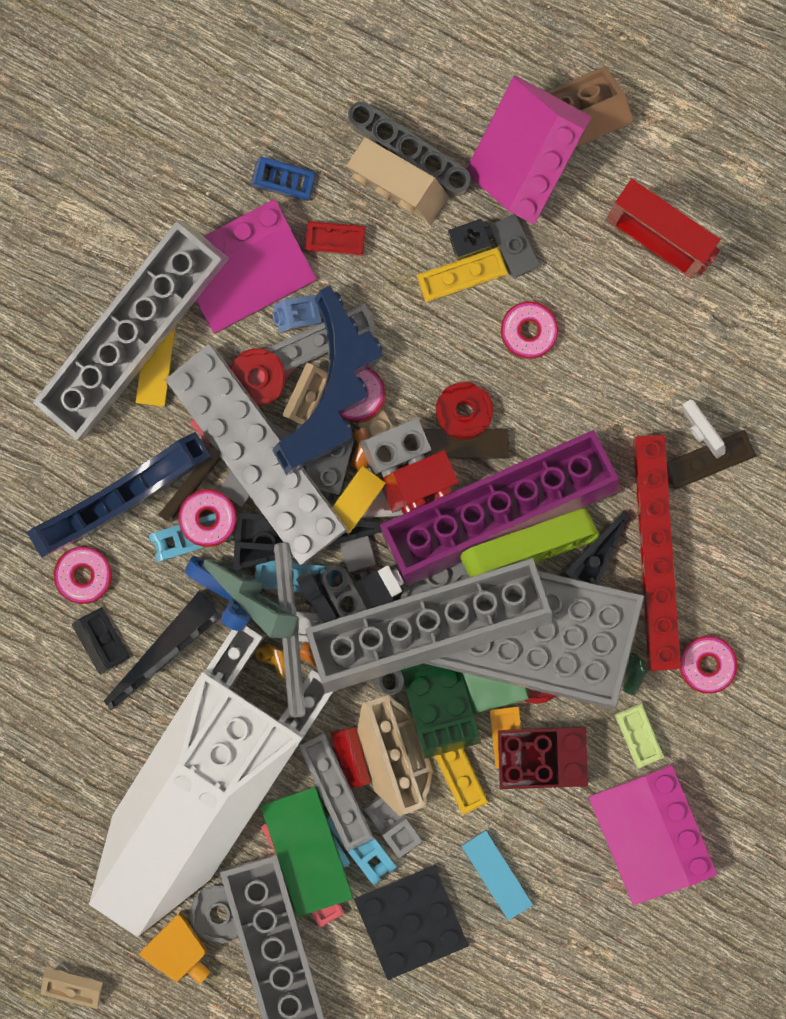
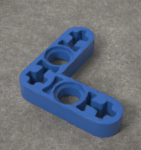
(234, 615)

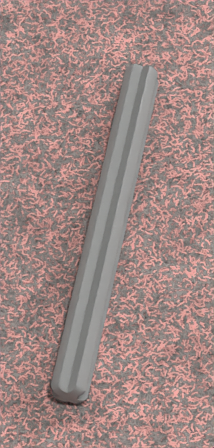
(290, 645)

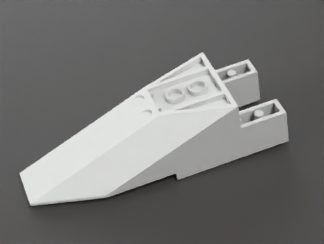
(196, 790)

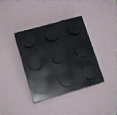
(411, 922)

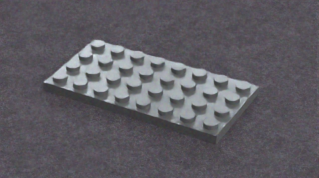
(573, 657)

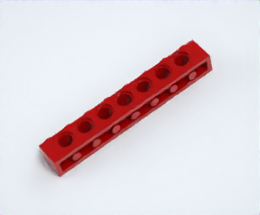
(656, 552)

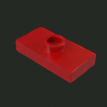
(335, 238)
(350, 756)

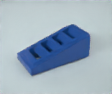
(269, 185)

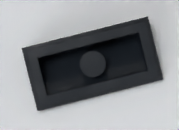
(100, 640)

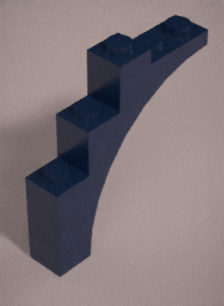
(343, 391)
(120, 496)

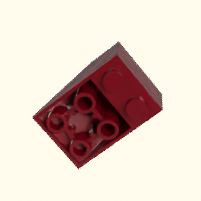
(543, 757)

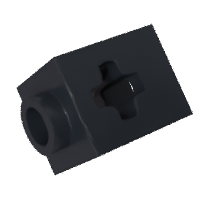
(465, 249)
(372, 589)

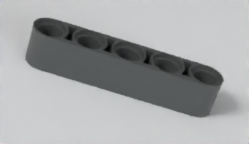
(402, 136)
(334, 596)

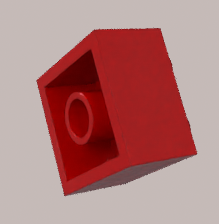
(419, 481)

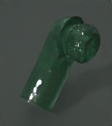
(635, 673)

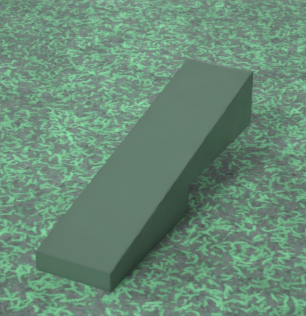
(245, 590)

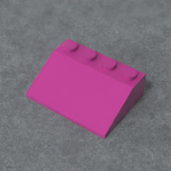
(527, 148)
(260, 268)
(652, 835)

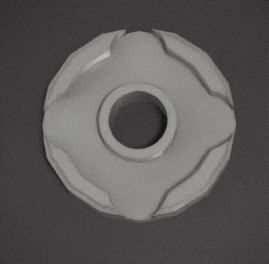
(201, 920)

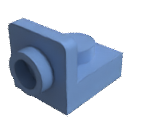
(296, 313)

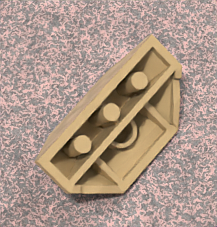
(394, 754)

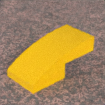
(357, 497)

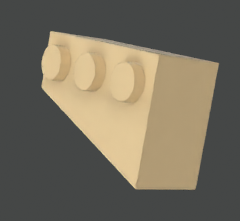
(397, 180)

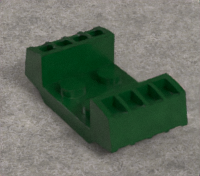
(440, 709)

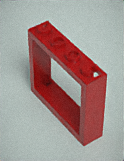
(663, 230)

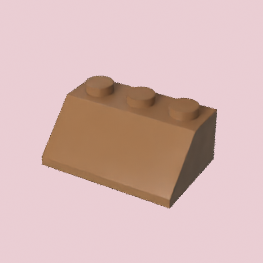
(600, 98)

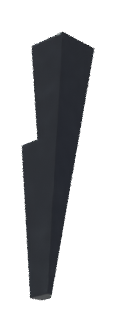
(257, 539)
(593, 559)
(184, 629)

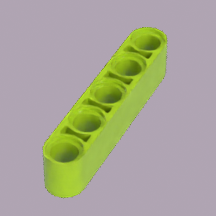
(534, 542)

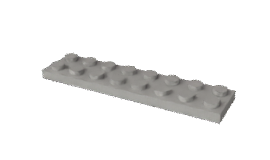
(246, 444)

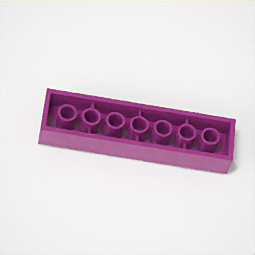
(498, 505)

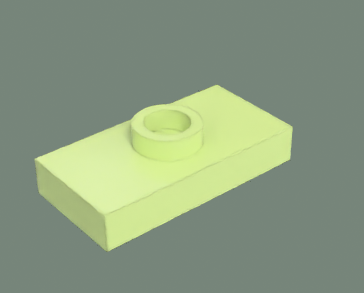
(639, 735)

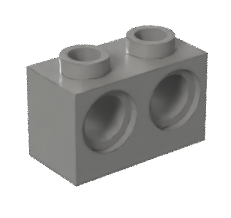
(394, 442)

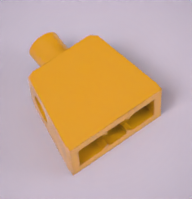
(177, 951)

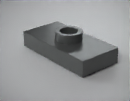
(514, 246)

